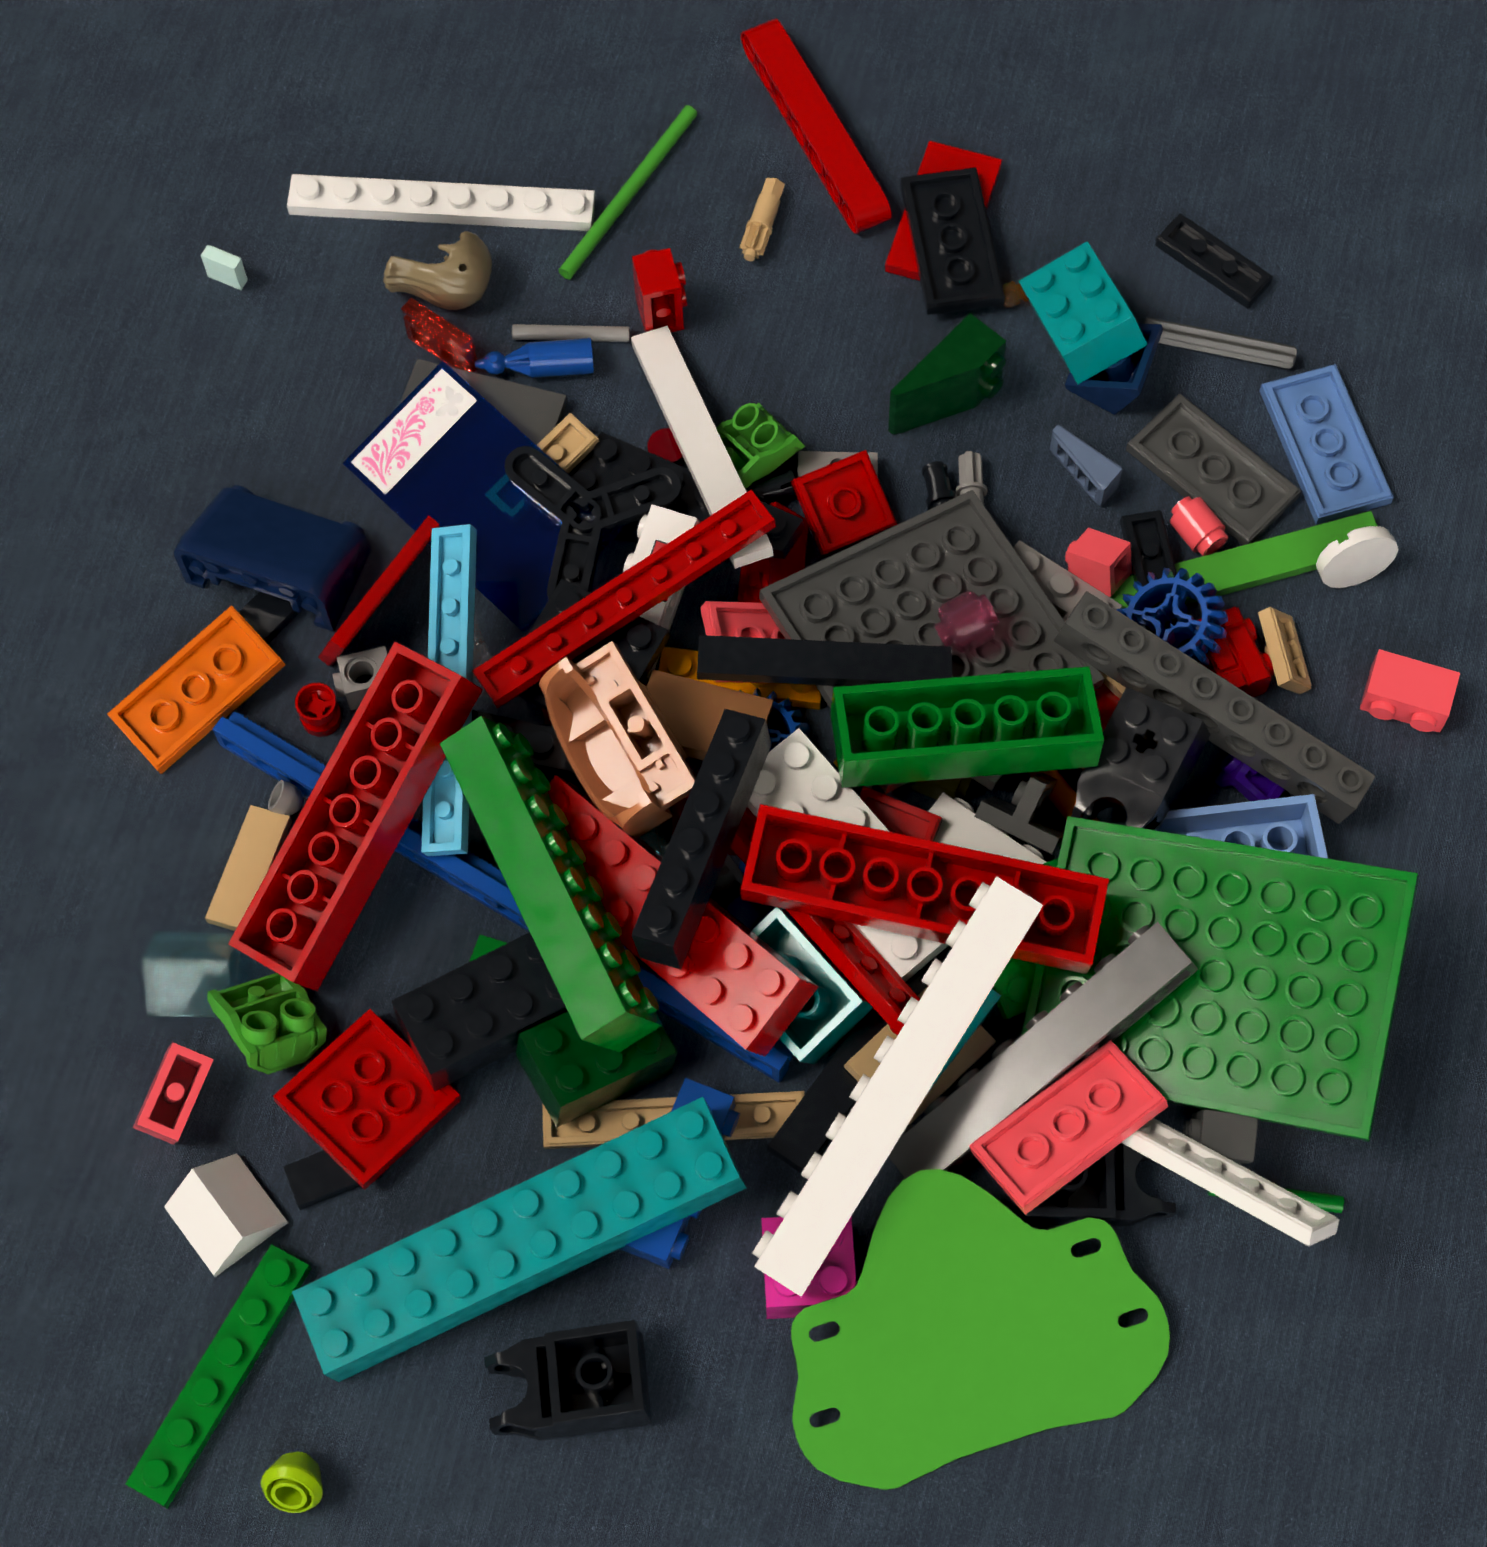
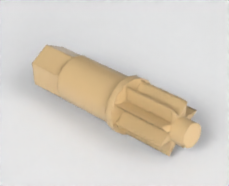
(762, 219)

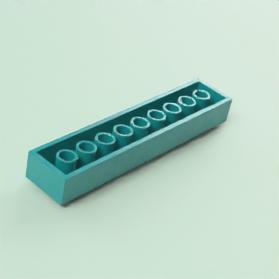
(518, 1240)

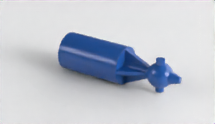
(543, 359)

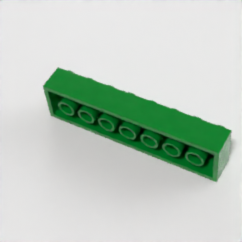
(552, 885)

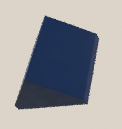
(1122, 381)

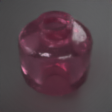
(966, 622)

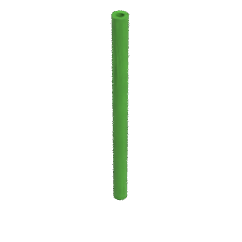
(627, 192)

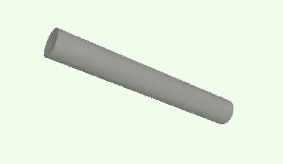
(566, 332)

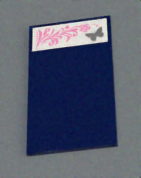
(447, 460)

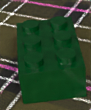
(582, 1076)

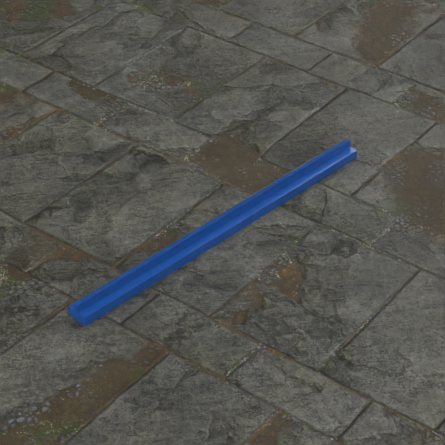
(473, 878)

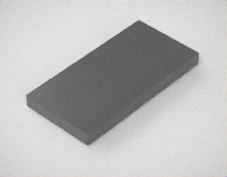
(526, 407)
(1210, 463)

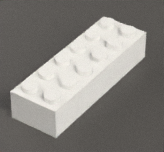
(805, 782)

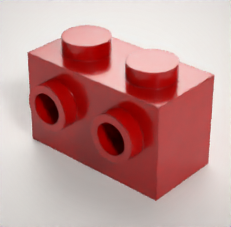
(659, 290)

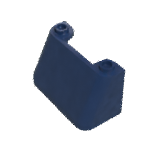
(275, 552)

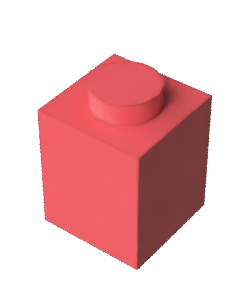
(1100, 560)

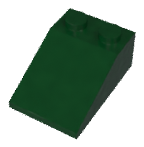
(950, 378)

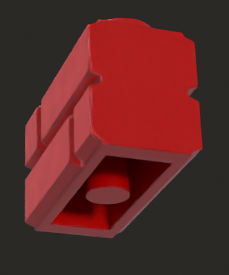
(1239, 656)

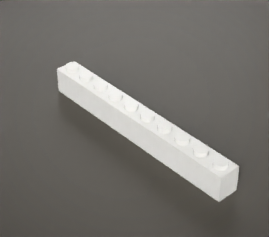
(898, 1085)

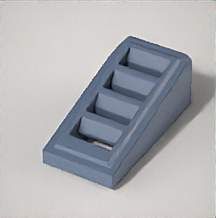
(1088, 467)

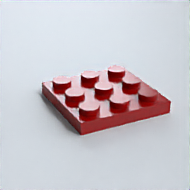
(365, 1099)

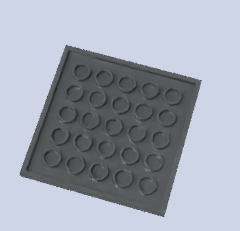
(899, 578)

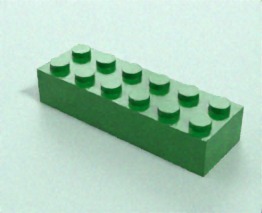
(966, 727)

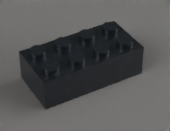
(478, 1011)

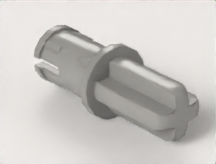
(971, 475)

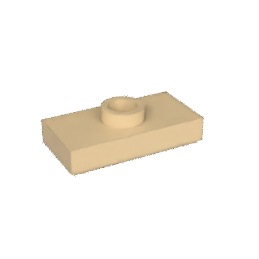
(1284, 650)

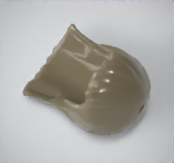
(448, 284)

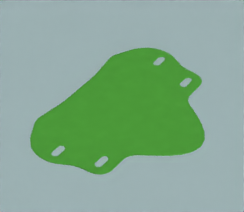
(968, 1336)

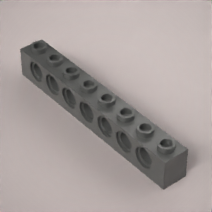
(1231, 716)

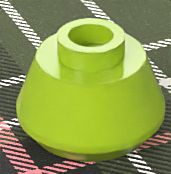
(293, 1483)

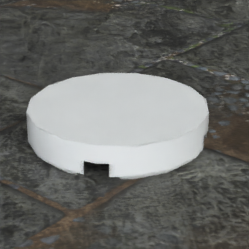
(1358, 558)

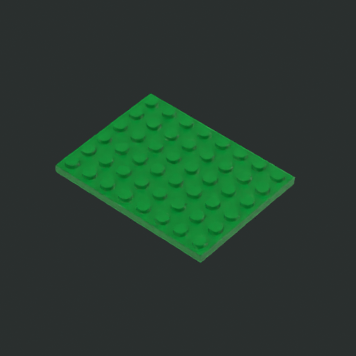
(1289, 981)

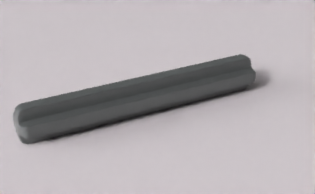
(1226, 344)

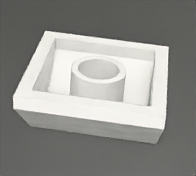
(224, 1212)

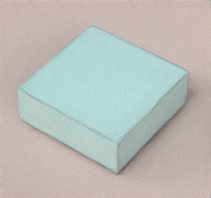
(224, 267)

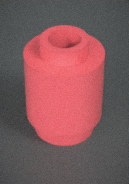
(1198, 525)

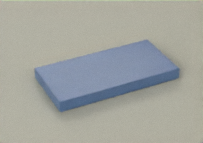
(1326, 444)

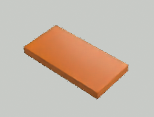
(196, 689)

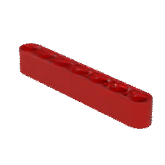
(816, 126)

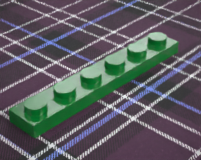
(218, 1377)

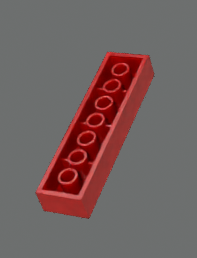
(354, 817)
(914, 884)
(727, 968)

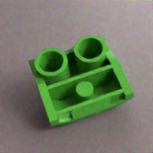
(756, 442)
(270, 1022)

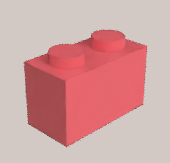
(1409, 691)
(173, 1093)

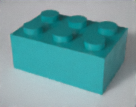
(1083, 312)
(833, 1006)

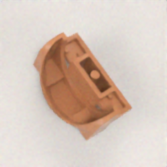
(616, 740)

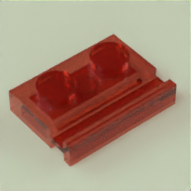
(439, 336)

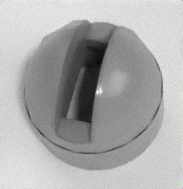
(285, 798)

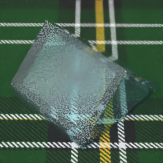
(184, 968)

